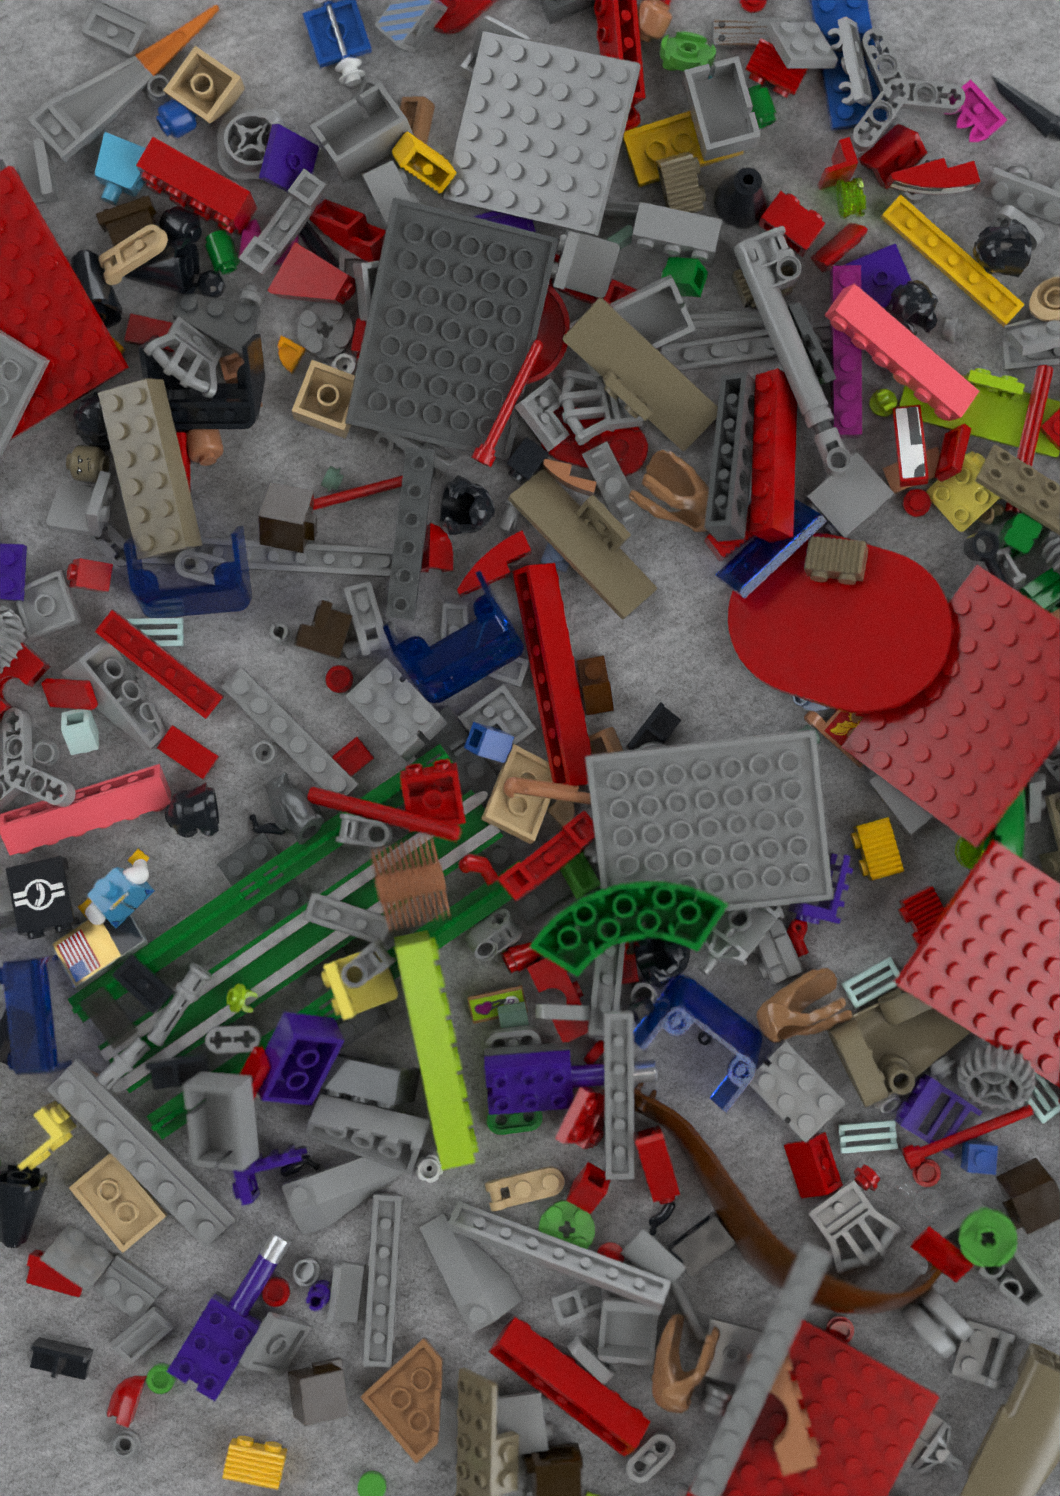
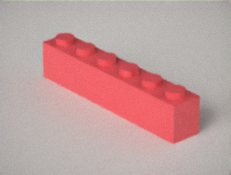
(901, 353)
(92, 808)

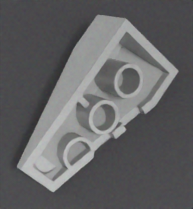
(118, 692)
(333, 1191)
(475, 1281)

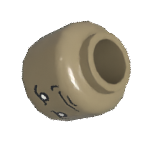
(87, 462)

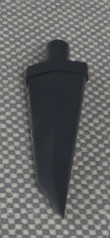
(1037, 115)

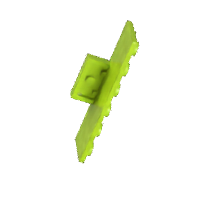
(995, 412)

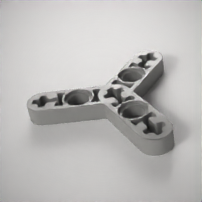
(891, 82)
(23, 764)

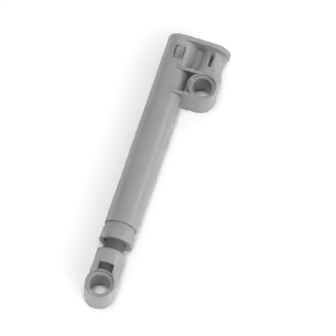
(761, 266)

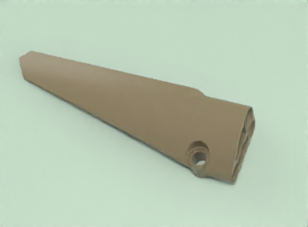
(892, 1039)
(1024, 1434)

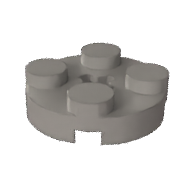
(312, 321)

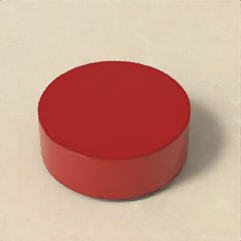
(595, 1053)
(276, 1292)

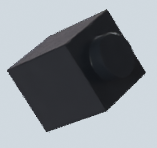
(526, 461)

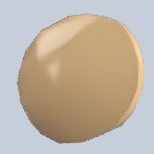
(1046, 300)

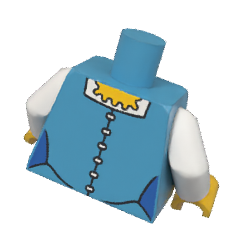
(119, 892)

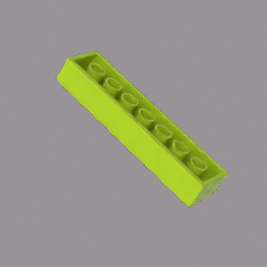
(435, 1054)

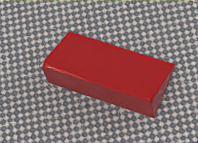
(838, 246)

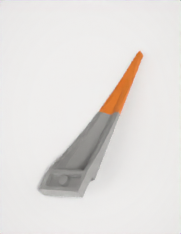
(86, 110)

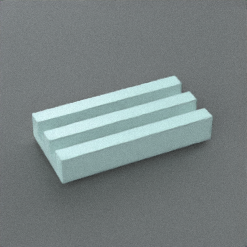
(163, 621)
(852, 993)
(1050, 1112)
(892, 1134)

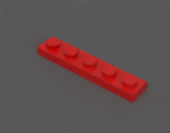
(159, 664)

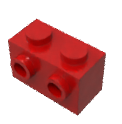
(800, 224)

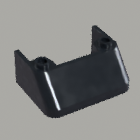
(231, 406)

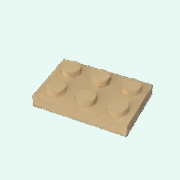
(522, 813)
(118, 1202)

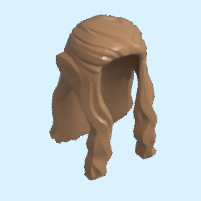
(677, 485)
(782, 1013)
(670, 1384)

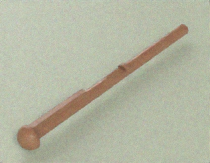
(545, 790)

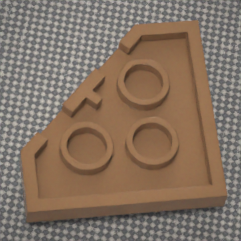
(410, 1399)

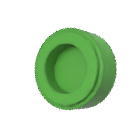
(159, 1380)
(372, 1484)

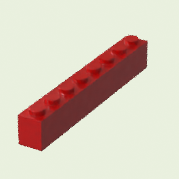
(553, 672)

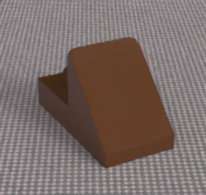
(595, 685)

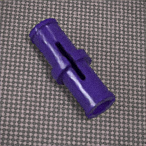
(318, 1295)

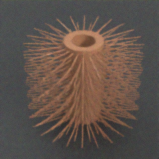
(409, 883)

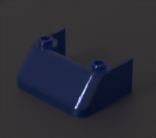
(229, 594)
(463, 655)
(690, 1003)
(30, 1016)

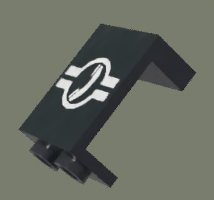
(41, 897)

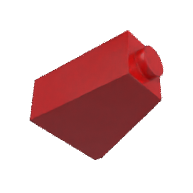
(311, 278)
(656, 1164)

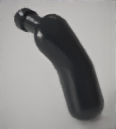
(269, 828)
(293, 1168)
(661, 1217)

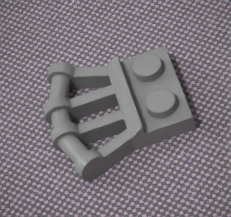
(195, 348)
(612, 410)
(843, 1211)

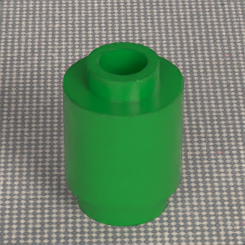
(762, 106)
(222, 252)

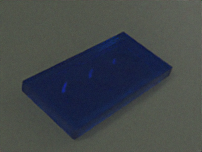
(762, 558)

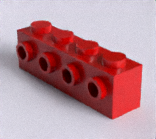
(620, 36)

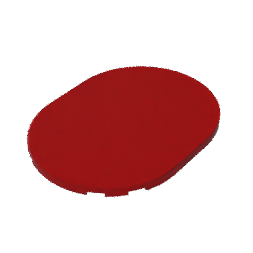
(841, 642)

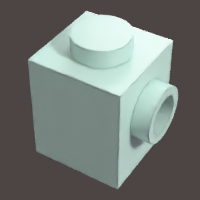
(79, 731)

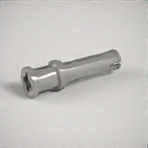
(186, 992)

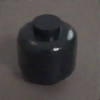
(181, 223)

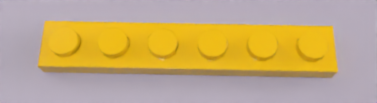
(952, 260)

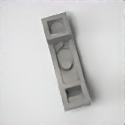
(285, 224)
(576, 1302)

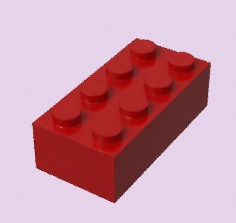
(196, 187)

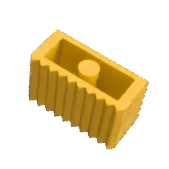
(423, 162)
(877, 849)
(255, 1462)

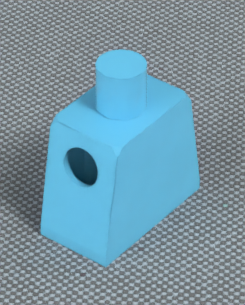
(118, 168)

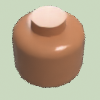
(653, 19)
(204, 446)

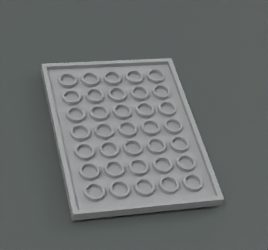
(715, 817)

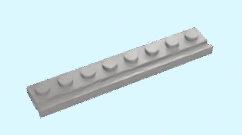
(141, 1152)

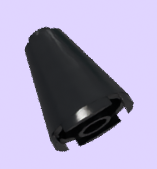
(742, 198)
(172, 268)
(103, 297)
(19, 1202)

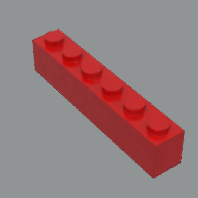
(773, 457)
(570, 1386)

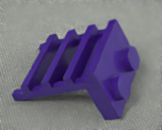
(826, 908)
(919, 1103)
(246, 1183)

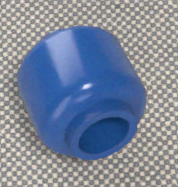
(175, 119)

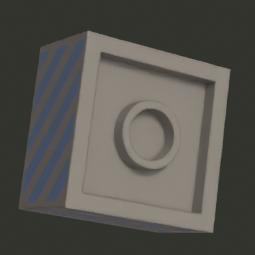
(410, 21)

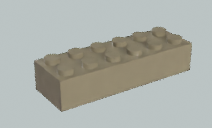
(150, 468)

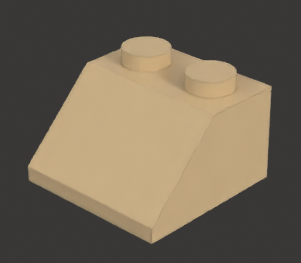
(205, 86)
(324, 399)

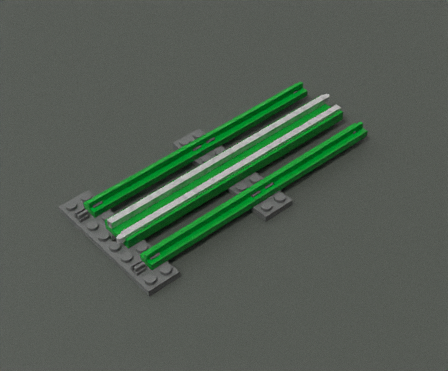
(298, 948)

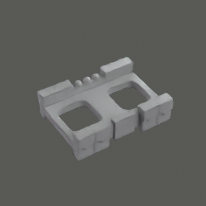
(1002, 557)

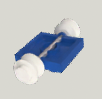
(338, 38)

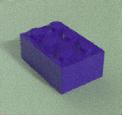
(300, 1058)

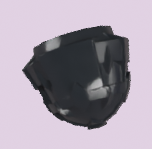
(1004, 249)
(914, 305)
(91, 423)
(465, 507)
(194, 811)
(660, 960)

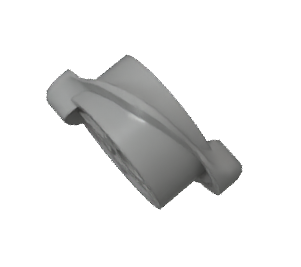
(237, 123)

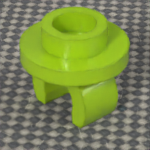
(882, 402)
(237, 996)

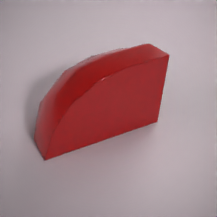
(437, 550)
(126, 1400)

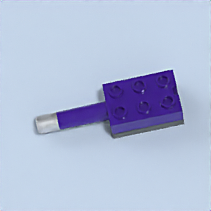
(542, 1077)
(227, 1326)

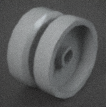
(937, 1322)

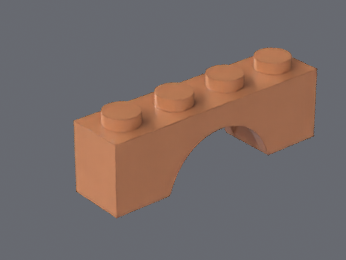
(793, 1445)

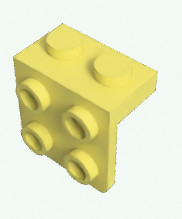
(961, 496)
(350, 1000)
(58, 1125)

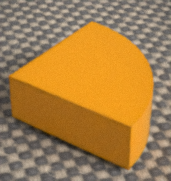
(290, 353)

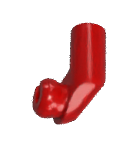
(479, 865)
(796, 933)

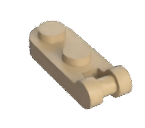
(132, 253)
(525, 1187)

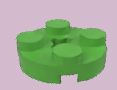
(686, 51)
(564, 1211)
(987, 1254)

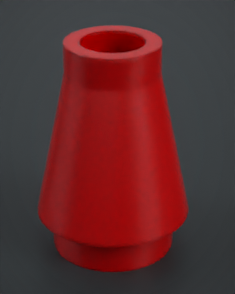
(519, 957)

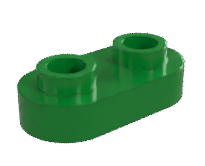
(514, 1123)

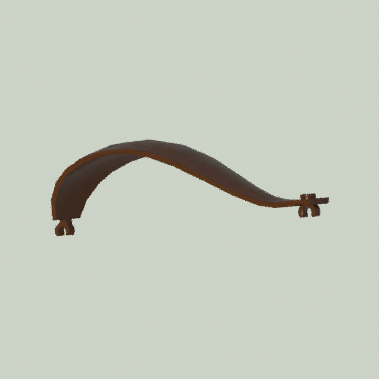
(752, 1235)

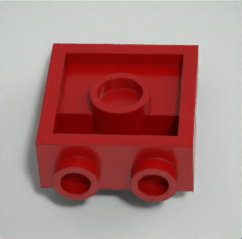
(433, 791)
(584, 1119)

